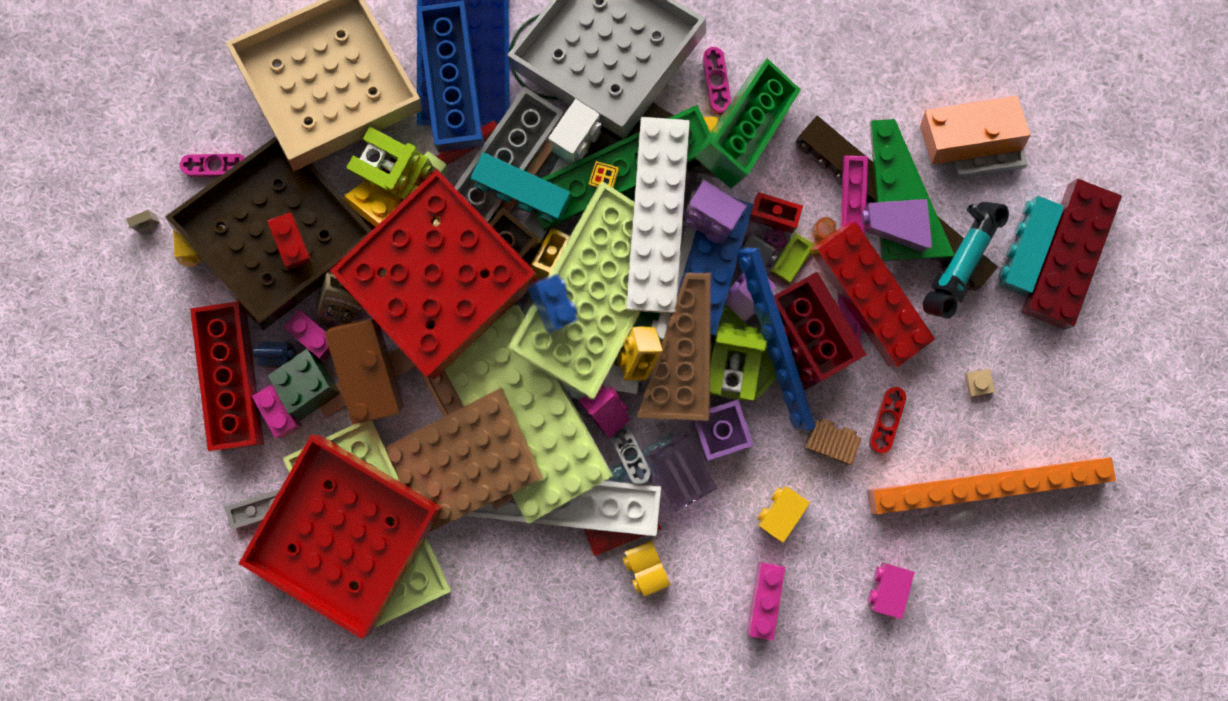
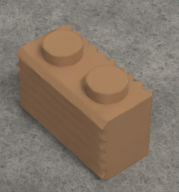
(833, 442)

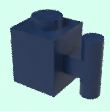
(274, 353)

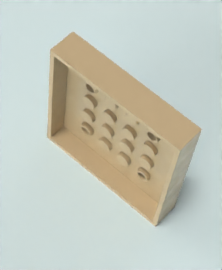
(324, 78)

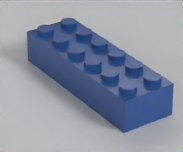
(450, 76)
(719, 261)

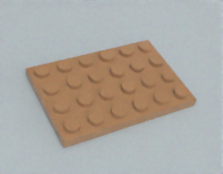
(466, 458)

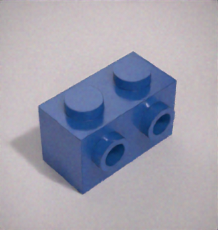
(553, 303)

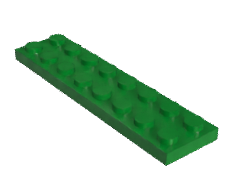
(623, 155)

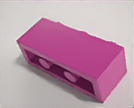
(765, 600)

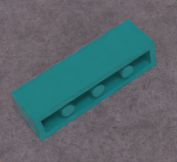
(521, 187)
(1031, 245)

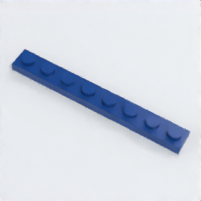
(776, 339)

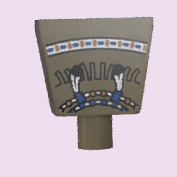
(336, 302)

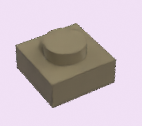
(143, 221)

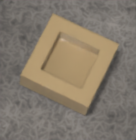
(979, 382)

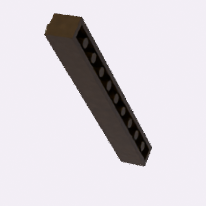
(830, 147)

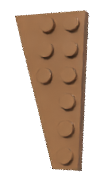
(682, 372)

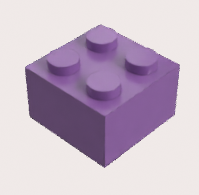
(712, 213)
(723, 432)

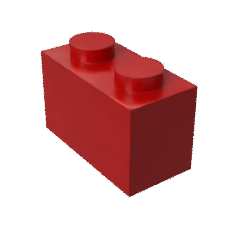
(775, 212)
(289, 241)

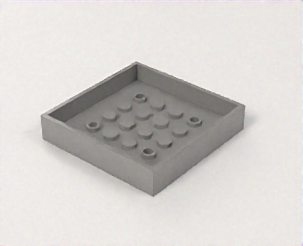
(606, 51)

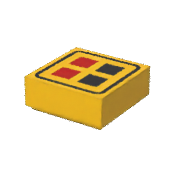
(603, 173)

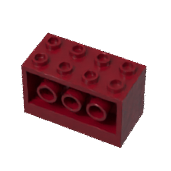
(816, 331)

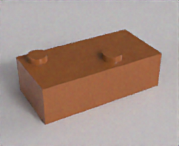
(364, 370)

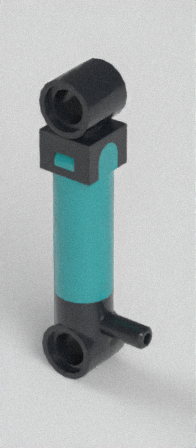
(951, 285)

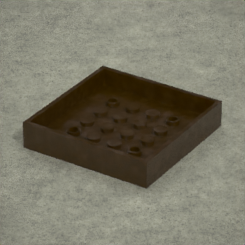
(246, 248)

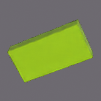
(792, 258)

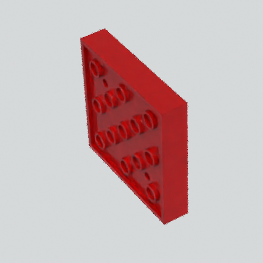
(434, 275)
(340, 535)

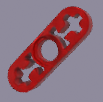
(896, 415)

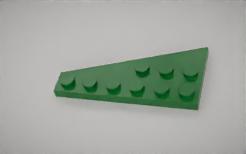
(899, 180)

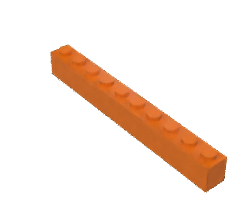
(991, 485)

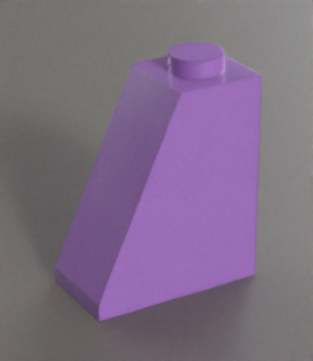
(900, 222)

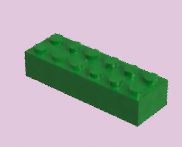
(748, 124)

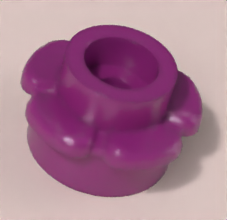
(779, 234)

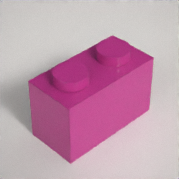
(309, 334)
(606, 410)
(275, 413)
(890, 590)

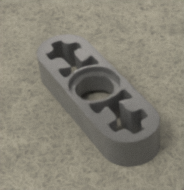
(629, 465)

